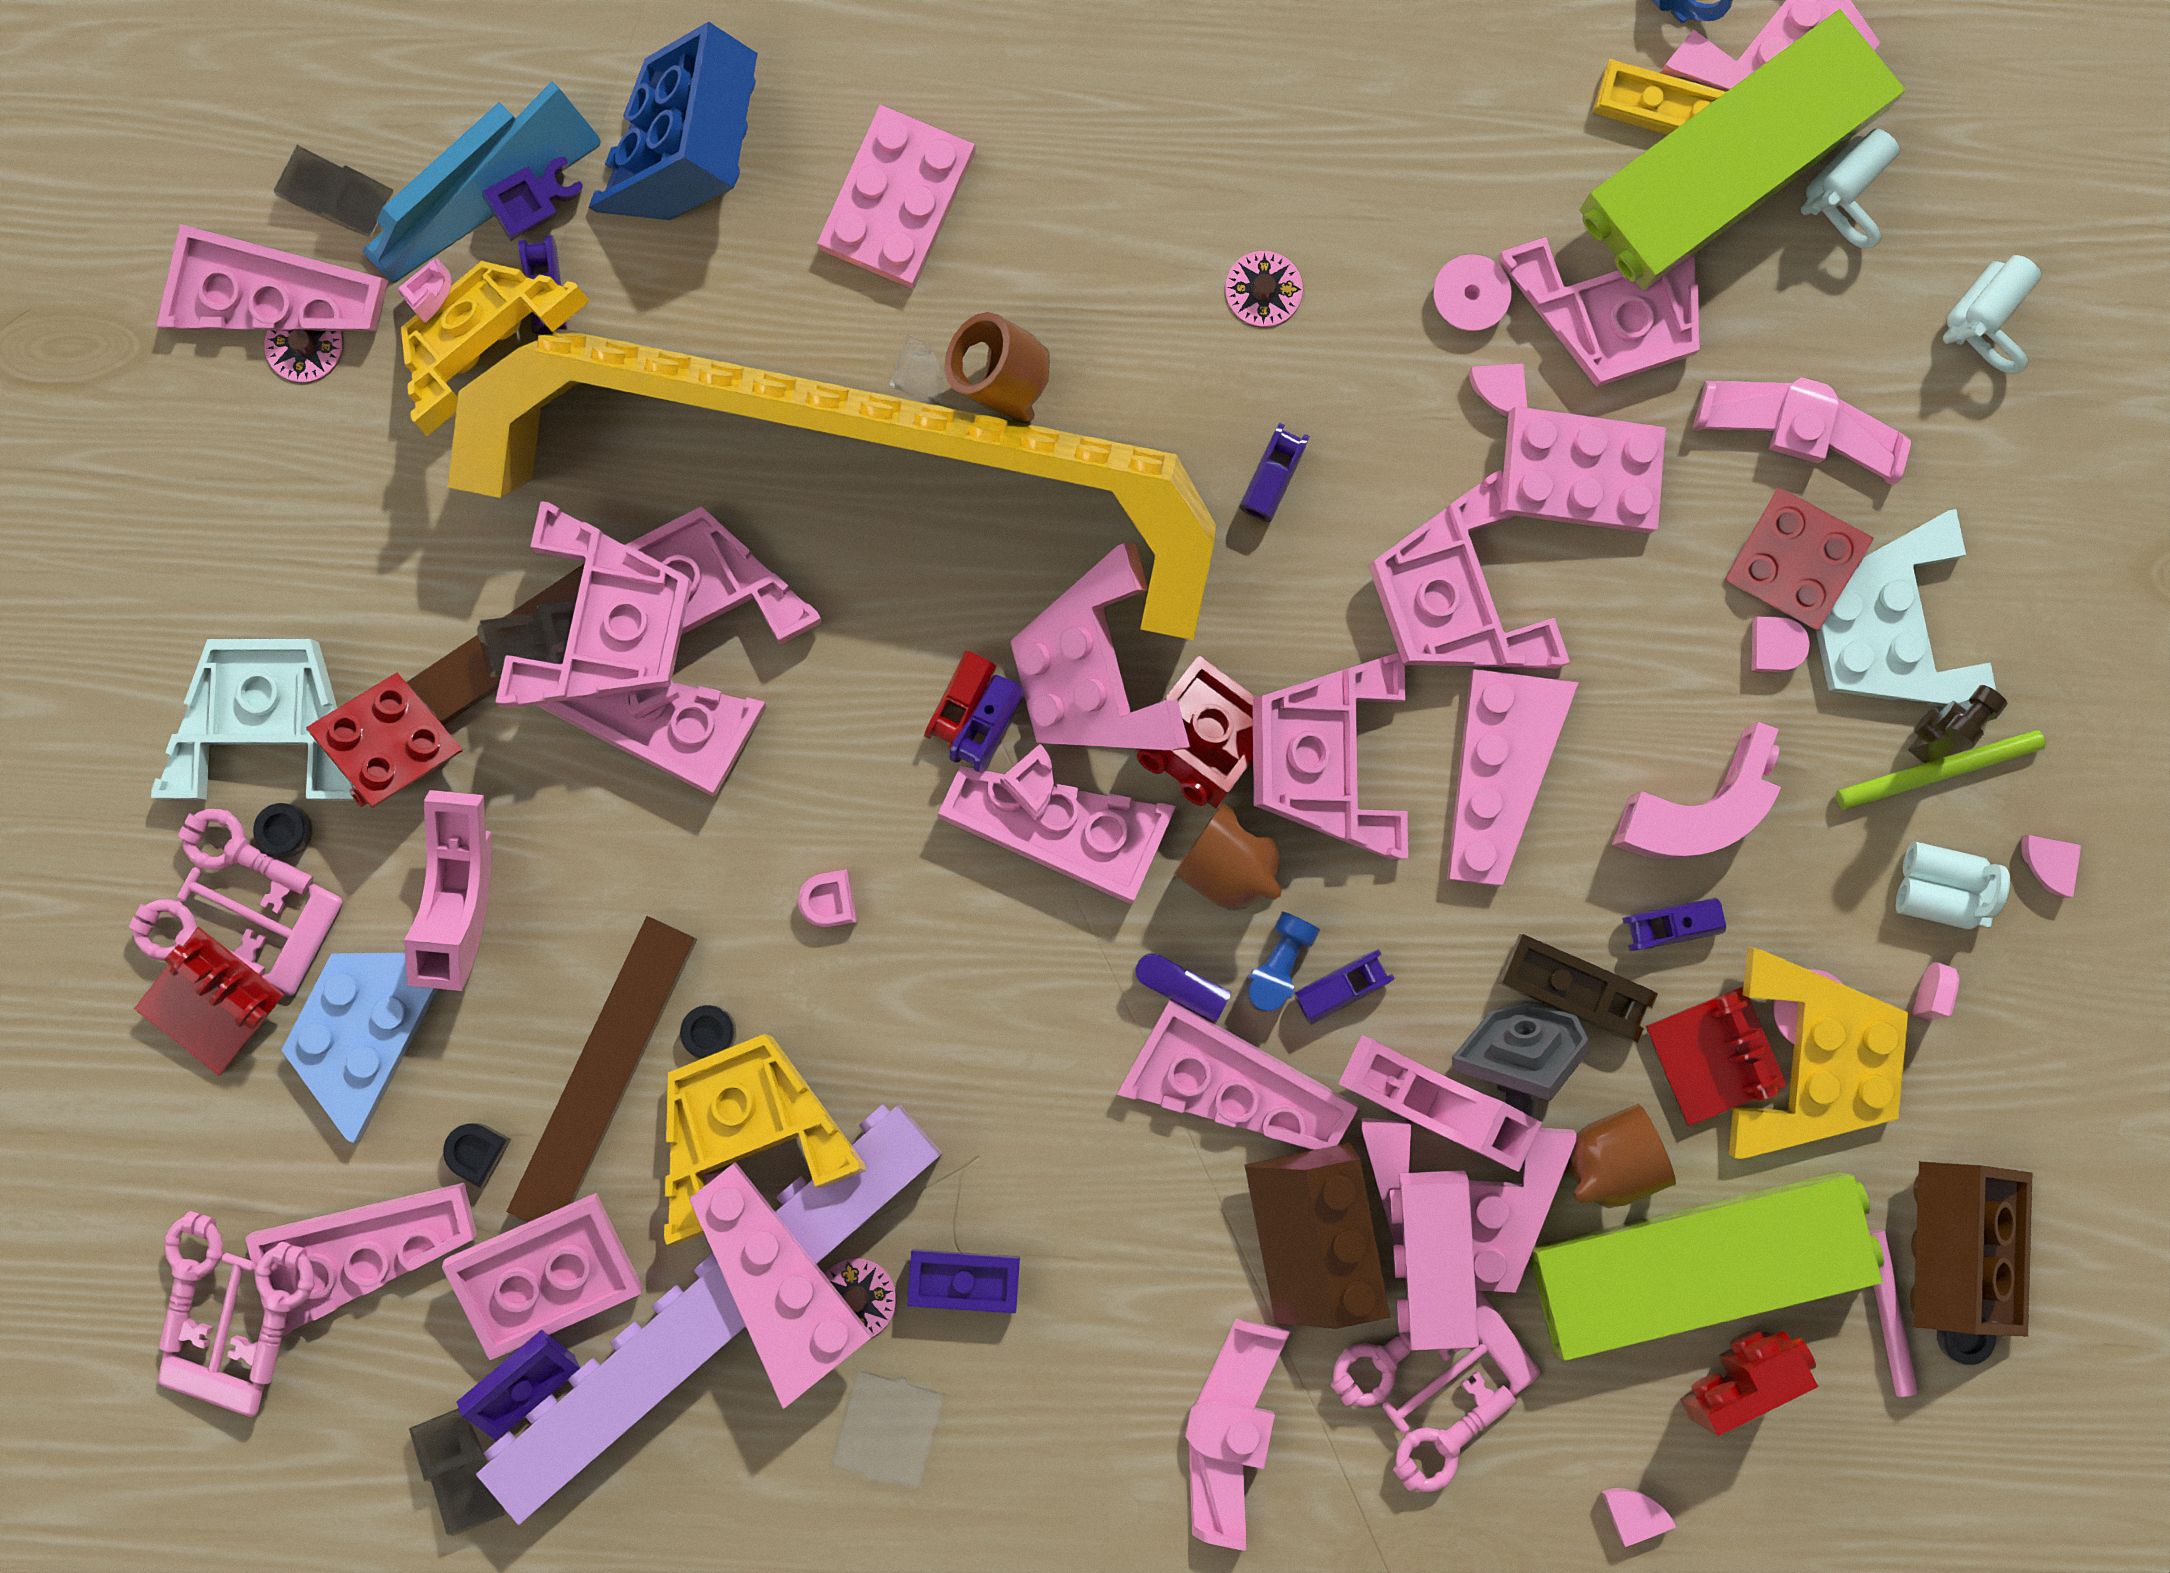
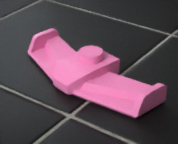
(1804, 423)
(1230, 1432)

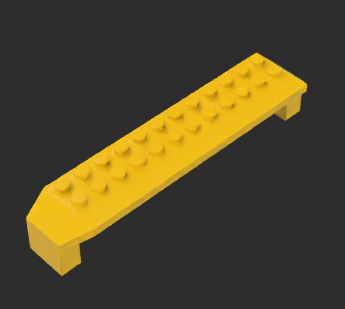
(503, 407)

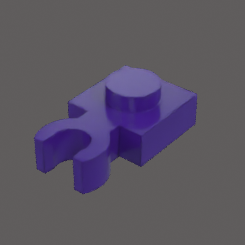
(524, 201)

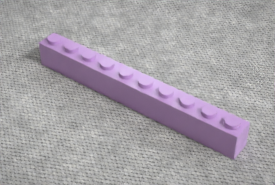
(690, 1326)

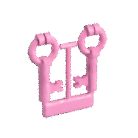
(301, 941)
(1495, 1339)
(209, 1383)

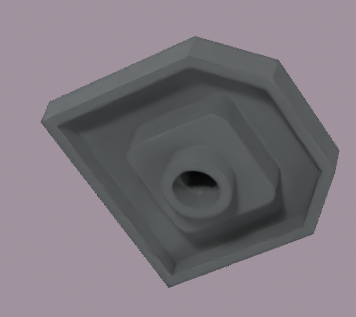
(1525, 1052)

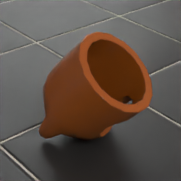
(1014, 366)
(1231, 864)
(1619, 1160)

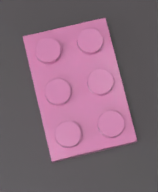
(896, 197)
(1583, 470)
(542, 1276)

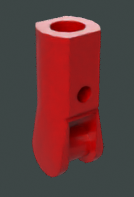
(964, 692)

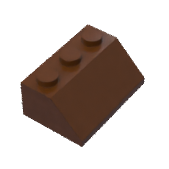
(1317, 1238)
(1972, 1249)

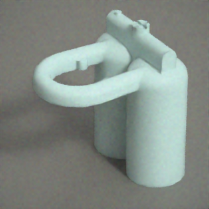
(1846, 179)
(1989, 306)
(1951, 887)

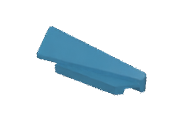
(447, 194)

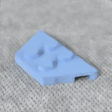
(356, 1034)

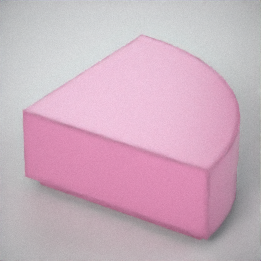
(427, 289)
(1500, 386)
(1031, 782)
(2052, 863)
(1636, 1515)

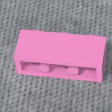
(1435, 1260)

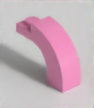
(1677, 831)
(455, 892)
(1440, 1104)

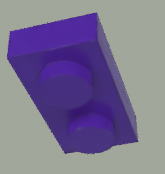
(963, 1281)
(518, 1385)

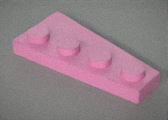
(247, 286)
(687, 738)
(1503, 759)
(1080, 834)
(1216, 1075)
(366, 1247)
(781, 1293)

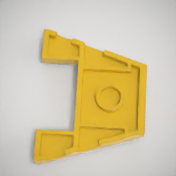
(476, 313)
(1842, 1062)
(739, 1107)

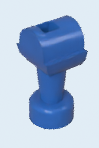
(1272, 982)

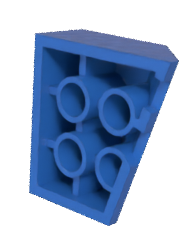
(682, 128)

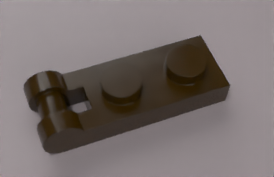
(1956, 725)
(1576, 987)

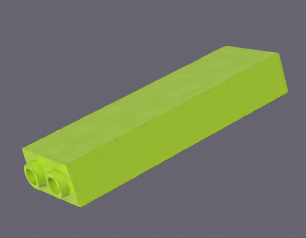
(1740, 150)
(1706, 1265)

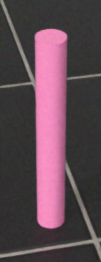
(1893, 1325)

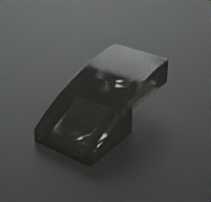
(332, 191)
(531, 636)
(450, 1459)

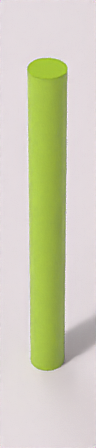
(1940, 769)

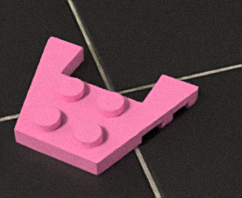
(1709, 65)
(1607, 319)
(721, 578)
(1441, 599)
(621, 626)
(1073, 670)
(1310, 755)
(1503, 1214)

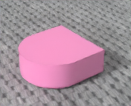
(1777, 644)
(828, 900)
(1937, 992)

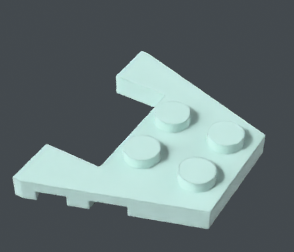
(1878, 632)
(253, 697)

